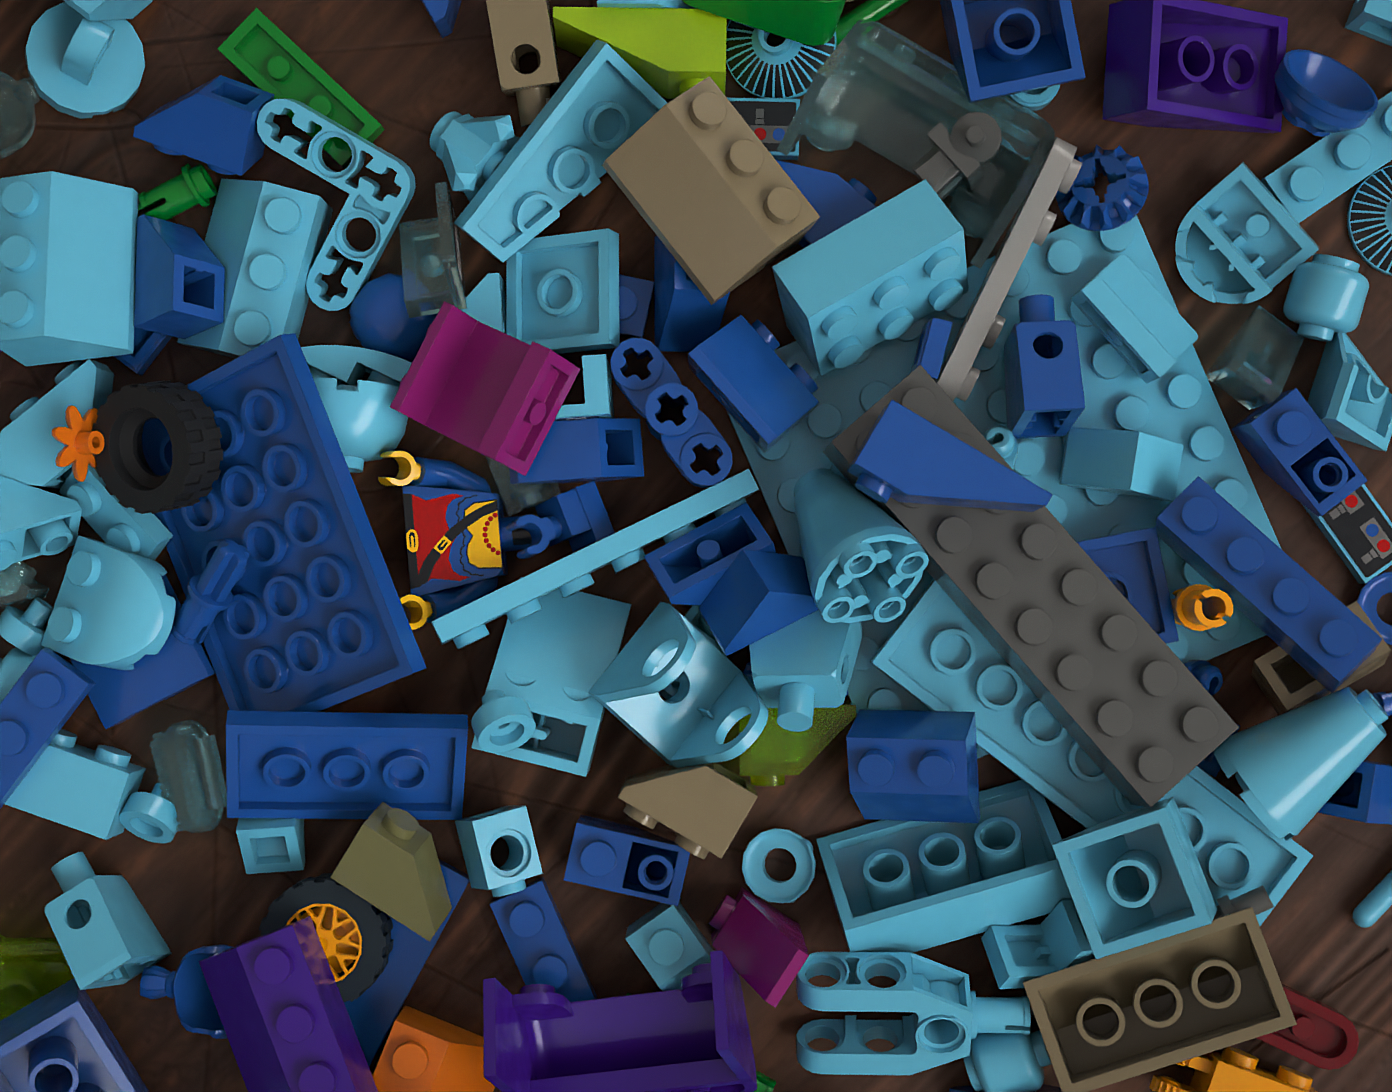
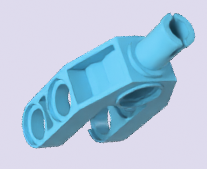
(936, 1033)

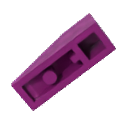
(759, 943)

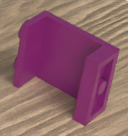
(485, 388)

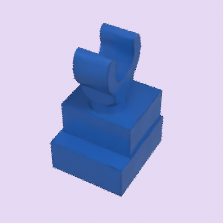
(570, 517)

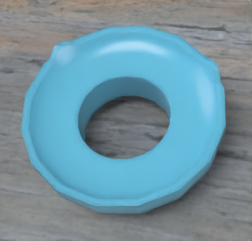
(759, 880)

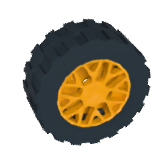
(349, 929)

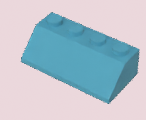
(945, 881)

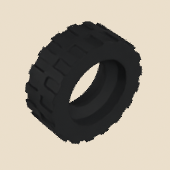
(193, 441)

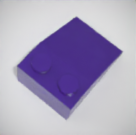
(1193, 66)

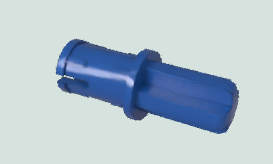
(209, 593)

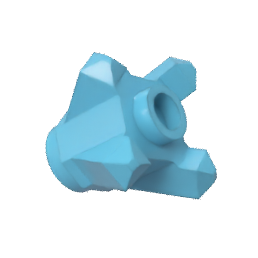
(471, 148)

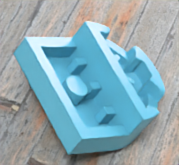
(1239, 241)
(110, 607)

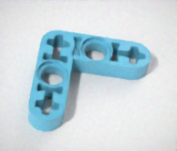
(362, 198)

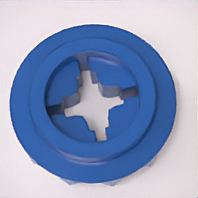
(1124, 195)

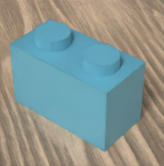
(79, 786)

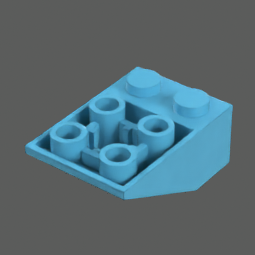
(552, 665)

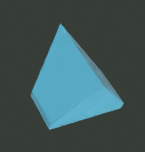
(1351, 396)

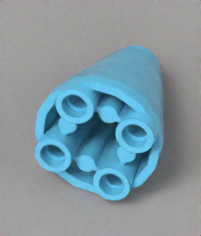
(853, 551)

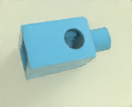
(805, 668)
(101, 926)

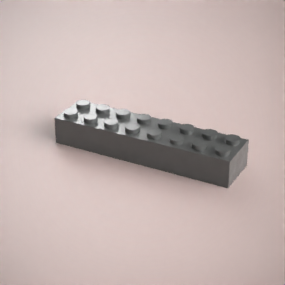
(1055, 619)

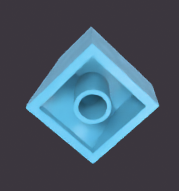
(1135, 879)

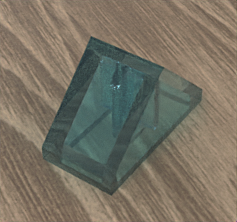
(1257, 360)

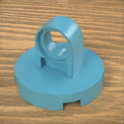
(84, 63)

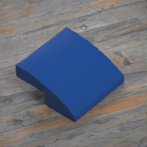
(154, 677)

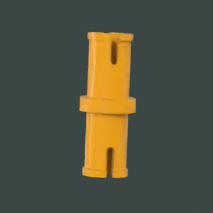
(1201, 607)

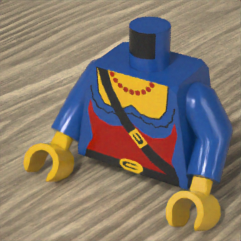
(452, 535)

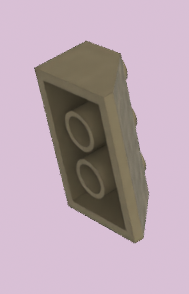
(711, 190)

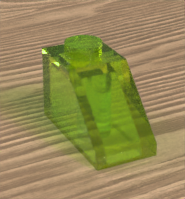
(789, 752)

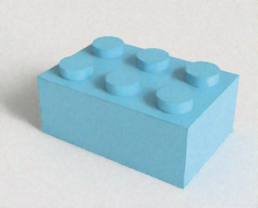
(873, 278)

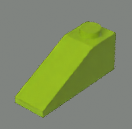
(663, 45)

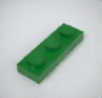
(289, 73)

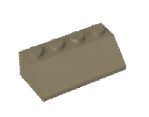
(1159, 1003)

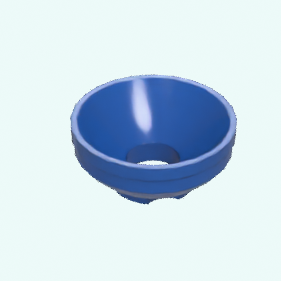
(1322, 93)

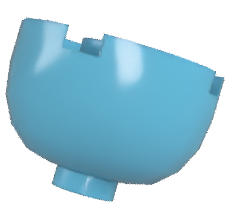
(362, 419)

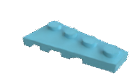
(560, 152)

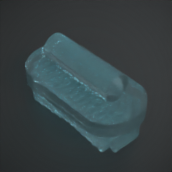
(190, 775)

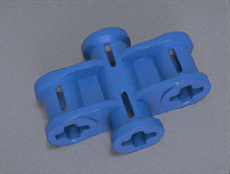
(662, 387)

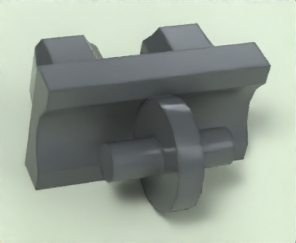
(958, 156)

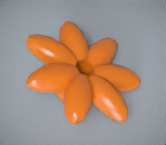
(80, 442)

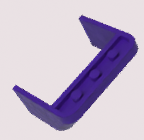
(622, 1043)

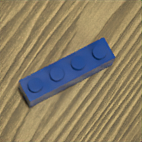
(1266, 585)

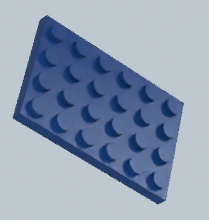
(316, 600)

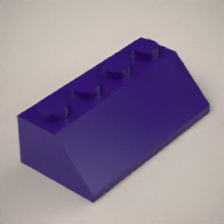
(286, 1014)

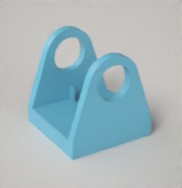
(706, 706)

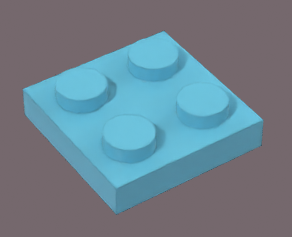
(565, 291)

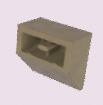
(697, 802)

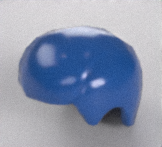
(382, 320)

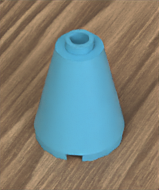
(1302, 757)

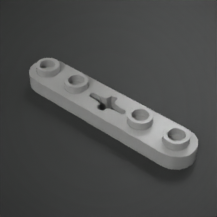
(1029, 225)

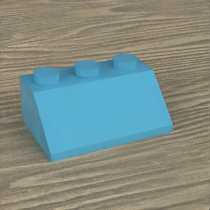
(267, 245)
(66, 268)

